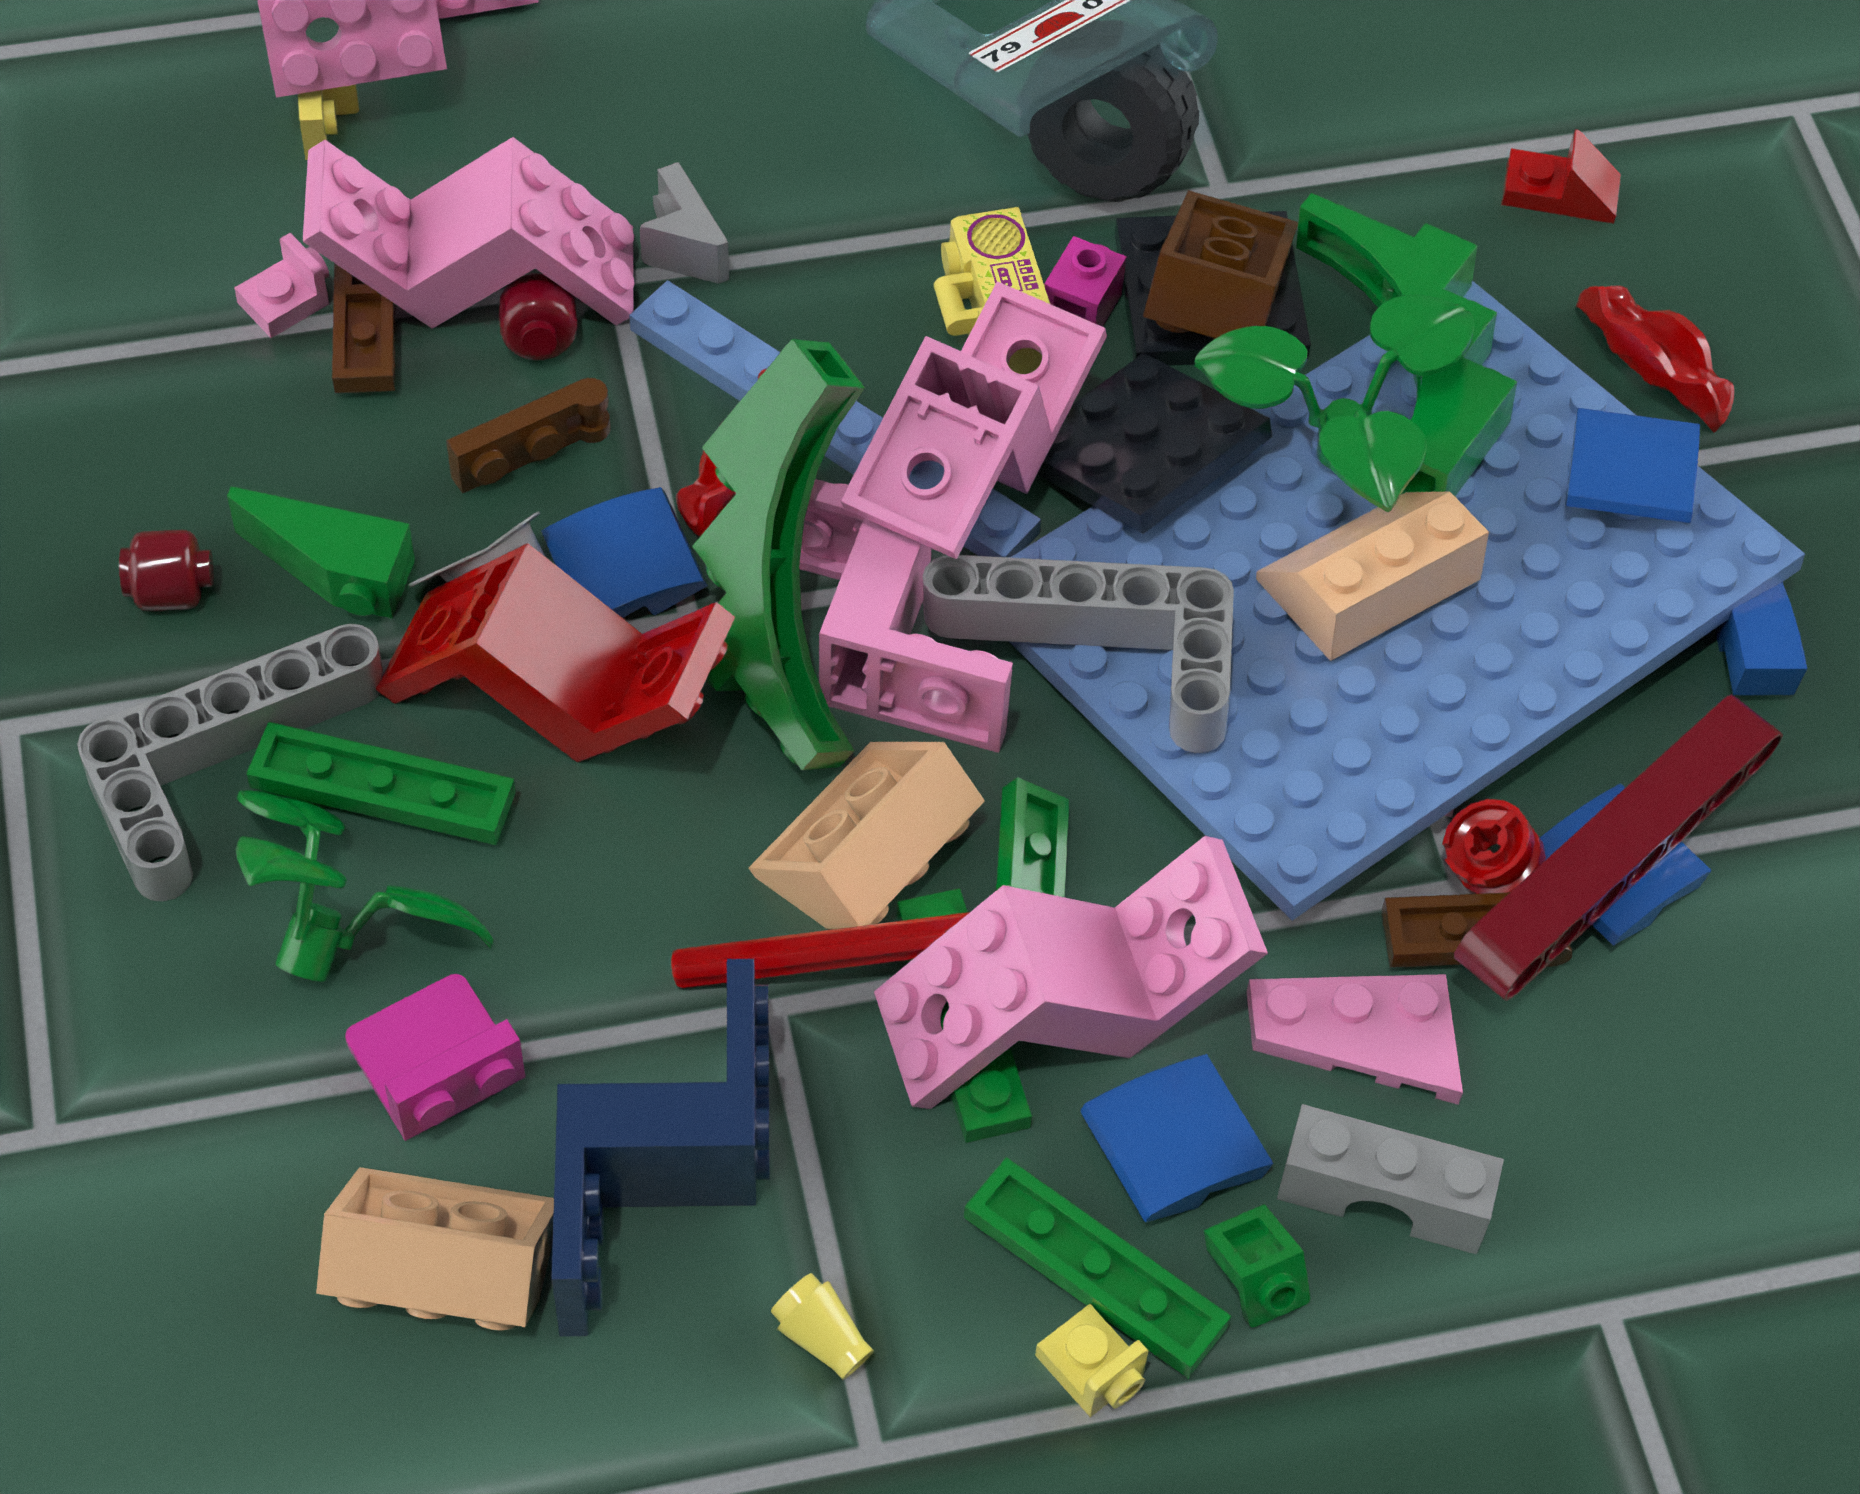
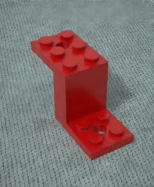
(557, 654)

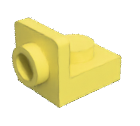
(319, 112)
(1093, 1361)

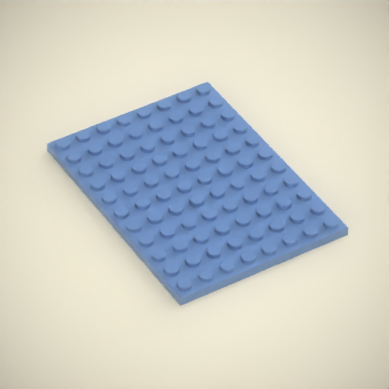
(1369, 749)

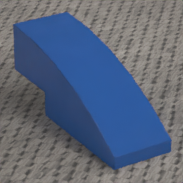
(1763, 645)

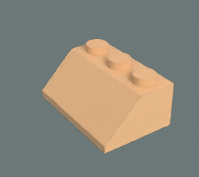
(1378, 570)
(870, 833)
(436, 1248)

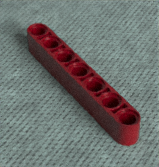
(1617, 847)

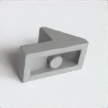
(684, 233)

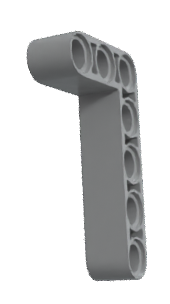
(1101, 606)
(211, 737)

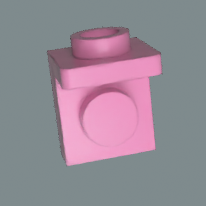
(287, 289)

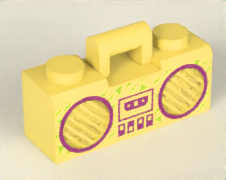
(980, 253)

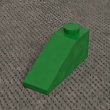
(335, 552)

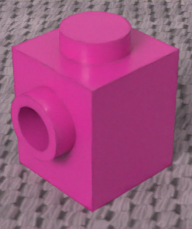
(1087, 280)

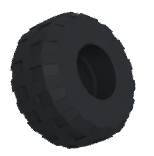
(1113, 160)

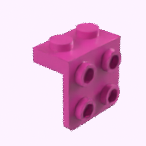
(435, 1054)

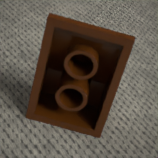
(1218, 267)

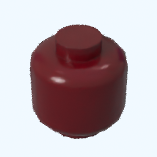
(537, 317)
(165, 570)

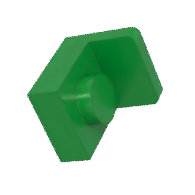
(1261, 1264)

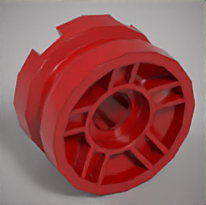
(1478, 829)

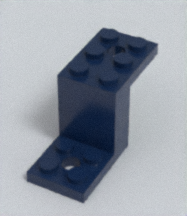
(658, 1148)

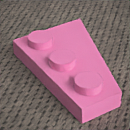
(1364, 1023)

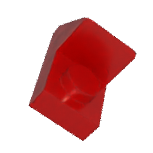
(1571, 186)

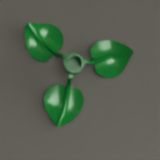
(1365, 450)
(313, 928)

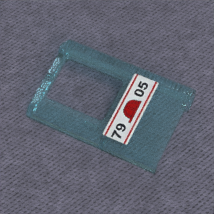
(1041, 53)

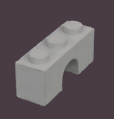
(1350, 1160)

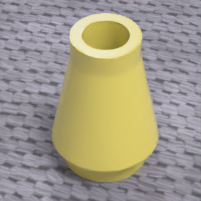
(821, 1325)

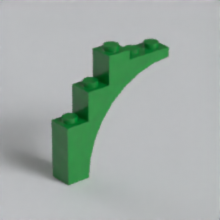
(1460, 407)
(753, 548)

